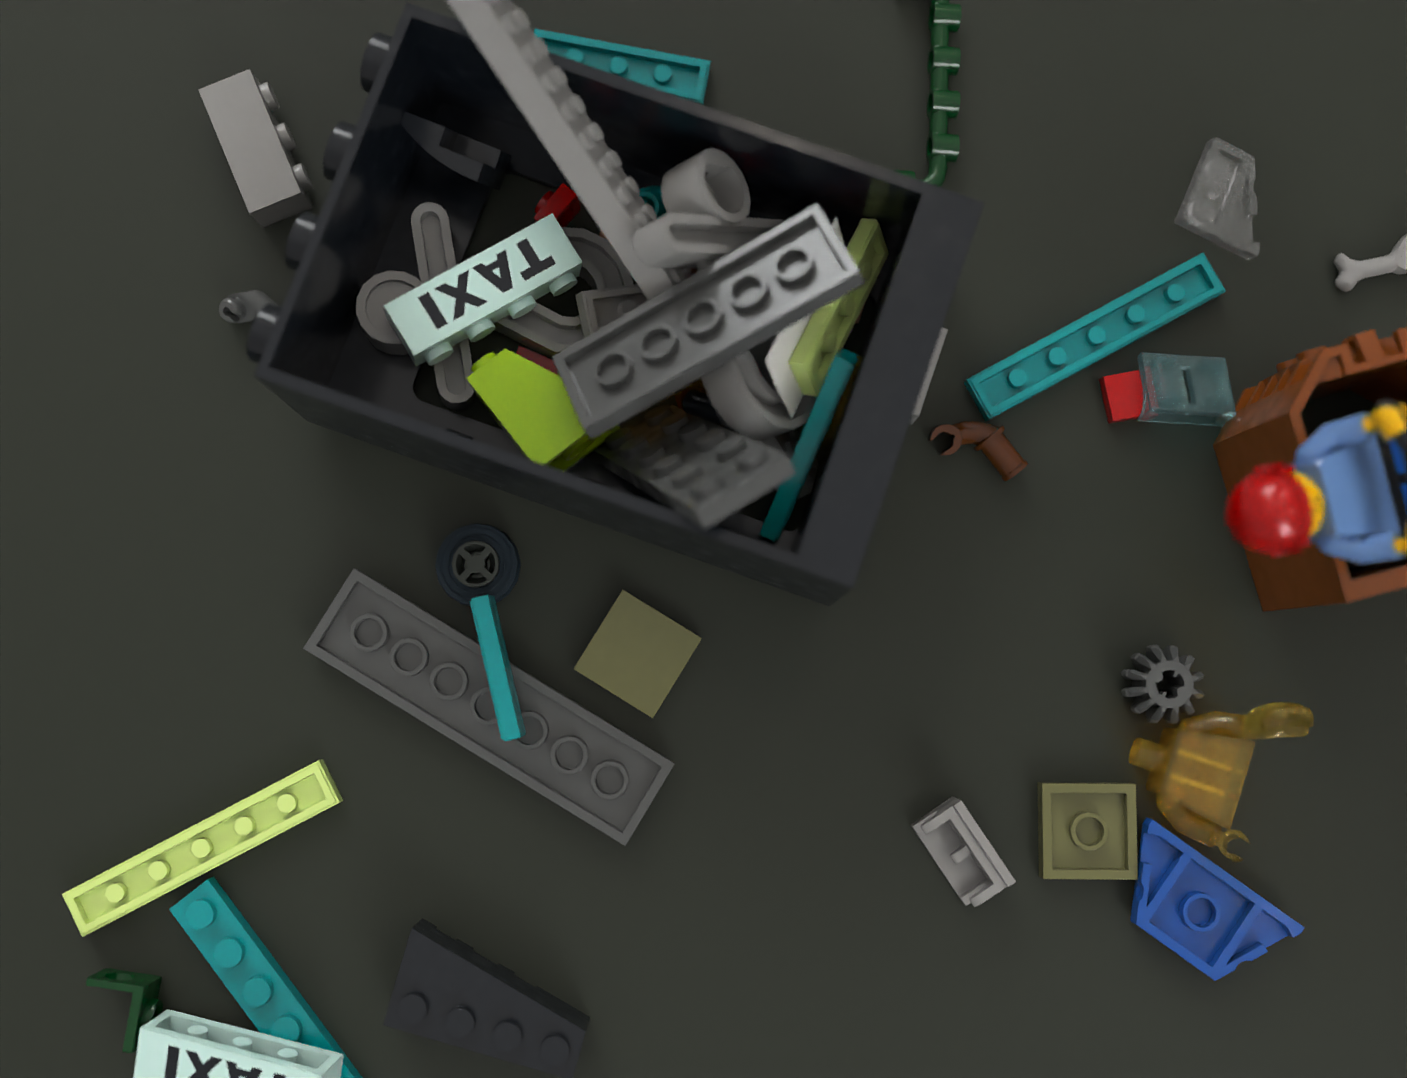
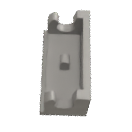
(962, 852)

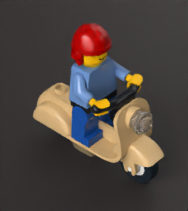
(1337, 493)

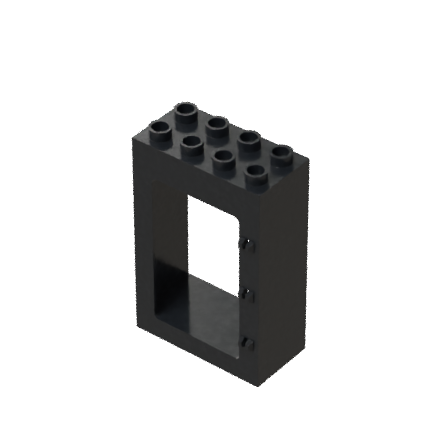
(335, 378)

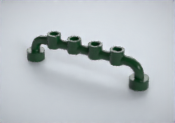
(941, 102)

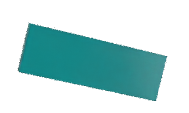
(497, 667)

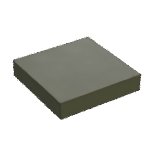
(637, 653)
(1087, 830)

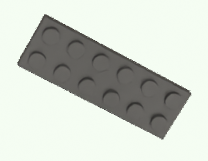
(706, 320)
(693, 464)

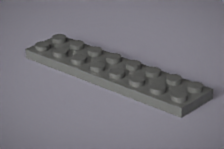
(444, 683)

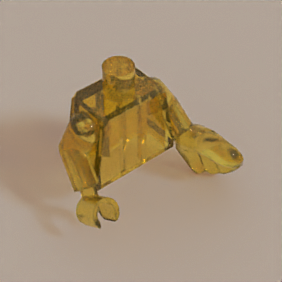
(1205, 763)

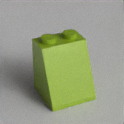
(532, 409)

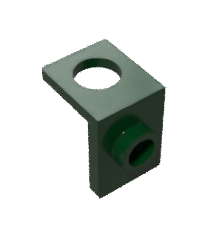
(144, 1001)

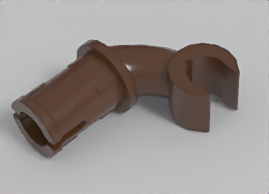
(988, 440)

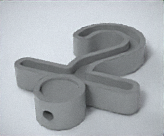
(703, 223)
(538, 329)

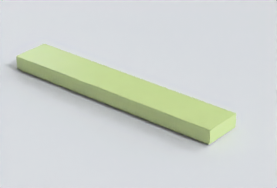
(202, 847)

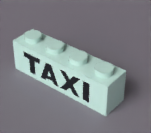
(484, 290)
(202, 1048)

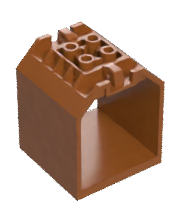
(1271, 430)

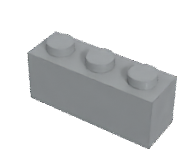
(257, 147)

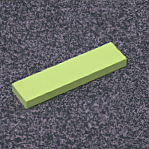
(833, 323)

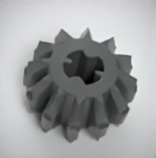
(1173, 697)

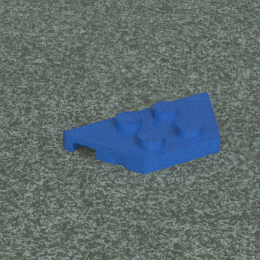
(1201, 907)

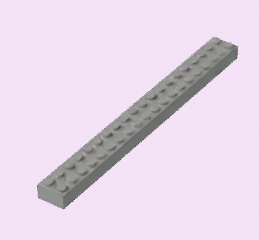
(577, 148)

